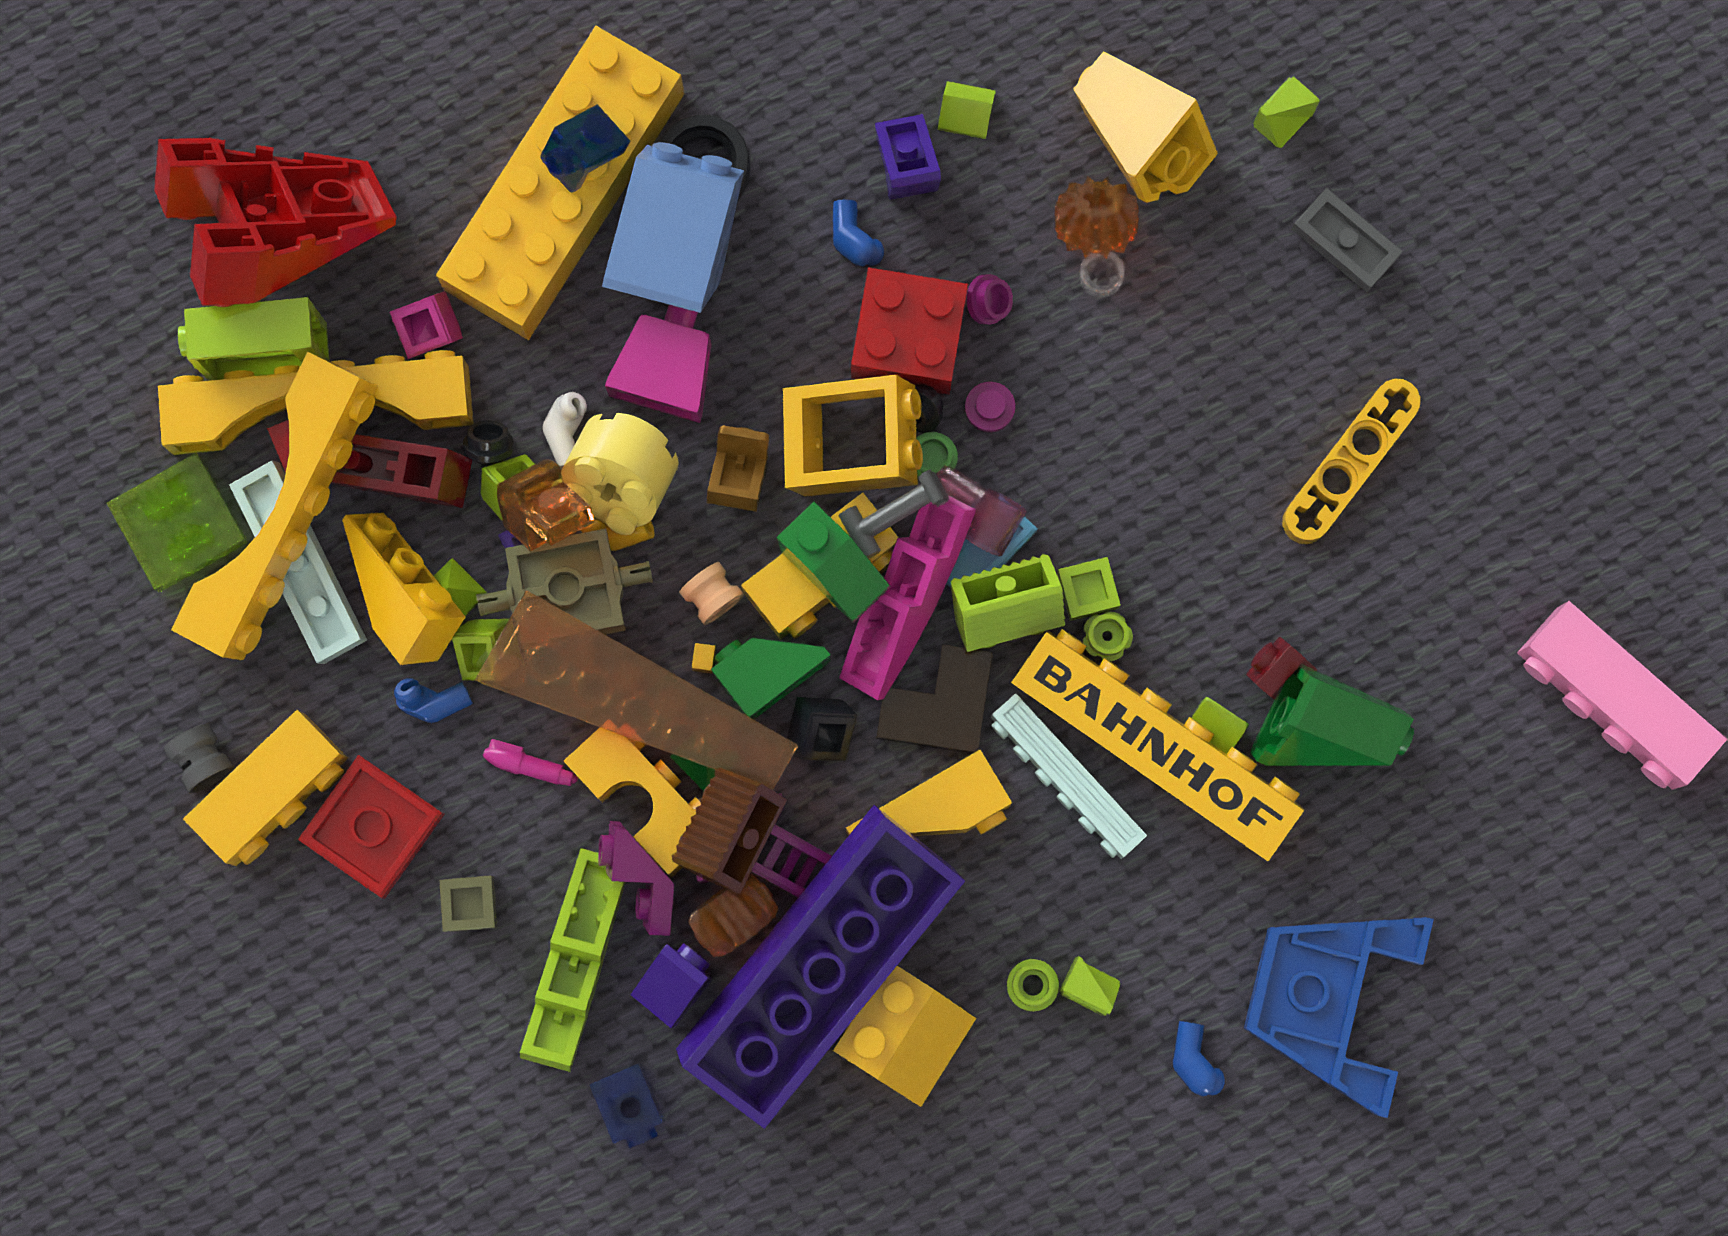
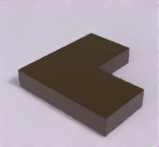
(950, 716)

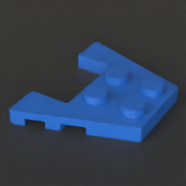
(1311, 993)

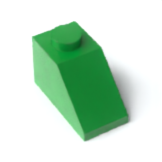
(832, 562)
(765, 671)

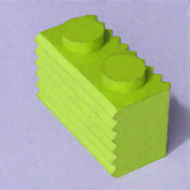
(1007, 603)

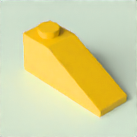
(952, 801)

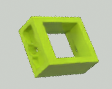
(252, 336)

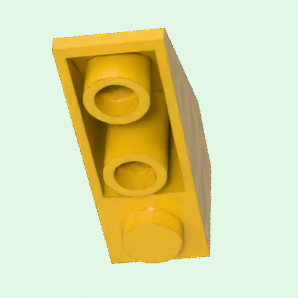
(401, 595)

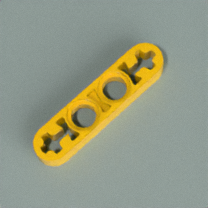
(1353, 463)

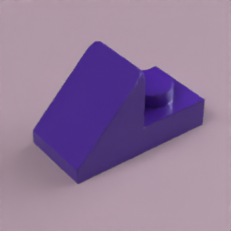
(908, 157)

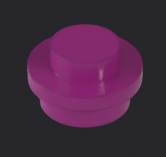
(989, 299)
(990, 406)

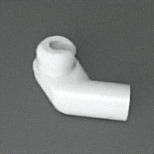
(562, 424)

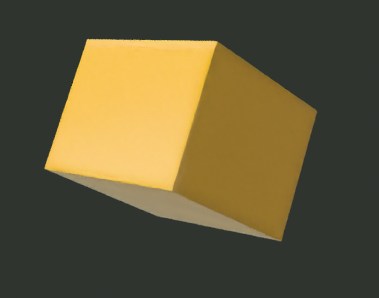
(703, 658)

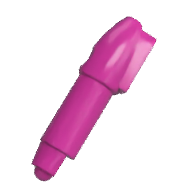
(514, 760)

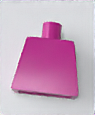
(664, 365)

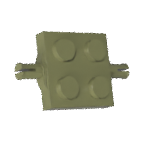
(571, 575)

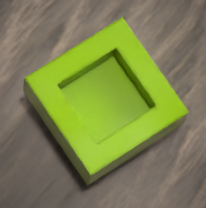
(1088, 588)

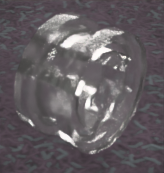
(1114, 282)

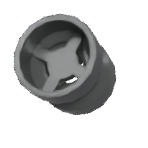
(198, 758)

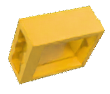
(805, 442)

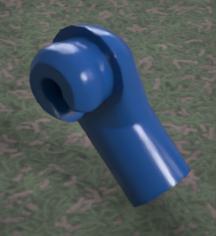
(851, 240)
(428, 704)
(1192, 1065)

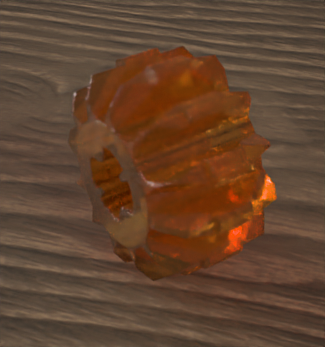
(1096, 217)
(732, 918)

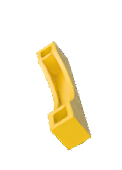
(215, 412)
(323, 416)

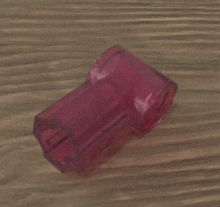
(995, 513)

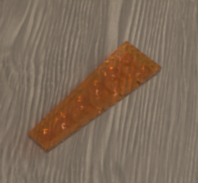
(592, 677)

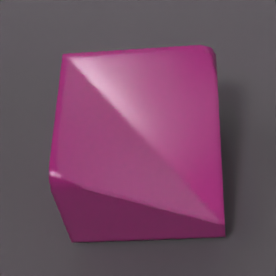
(426, 324)

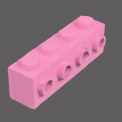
(1621, 697)

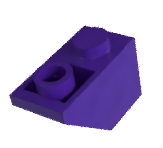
(673, 983)

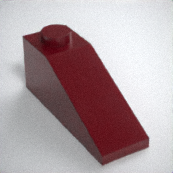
(406, 471)

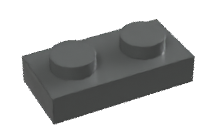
(1346, 240)

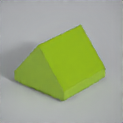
(966, 110)

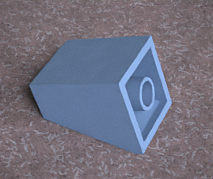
(674, 227)

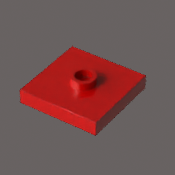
(371, 827)

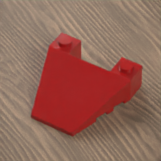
(272, 214)

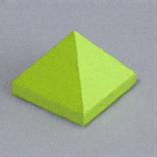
(459, 585)

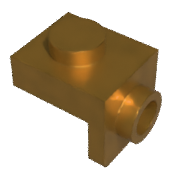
(738, 468)

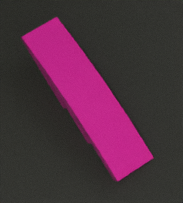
(916, 581)

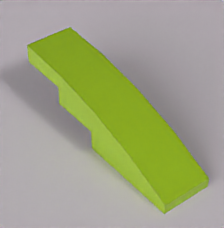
(573, 965)

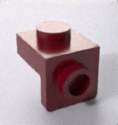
(1275, 665)

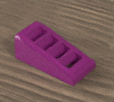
(798, 846)

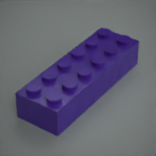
(818, 967)

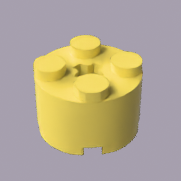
(620, 470)

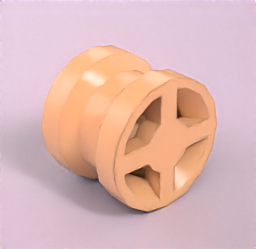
(711, 593)

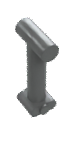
(864, 530)

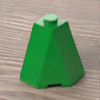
(1330, 725)

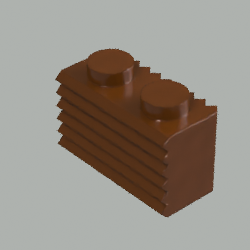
(728, 830)

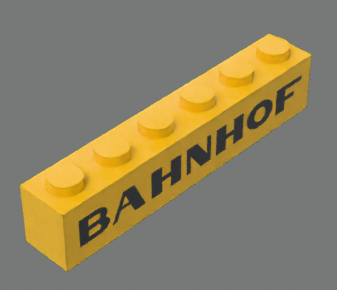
(1158, 744)

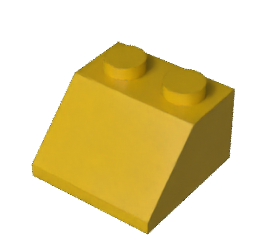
(905, 1035)

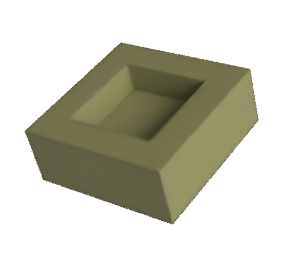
(468, 904)

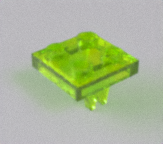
(177, 522)

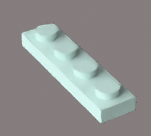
(310, 581)

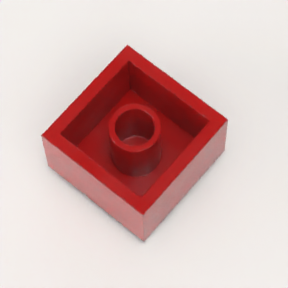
(909, 328)

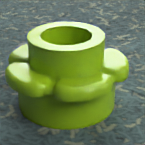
(1108, 622)

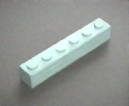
(1068, 776)

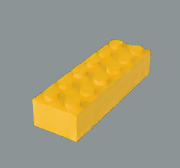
(529, 223)

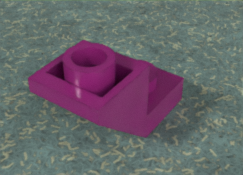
(630, 862)

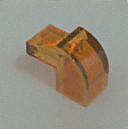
(541, 506)

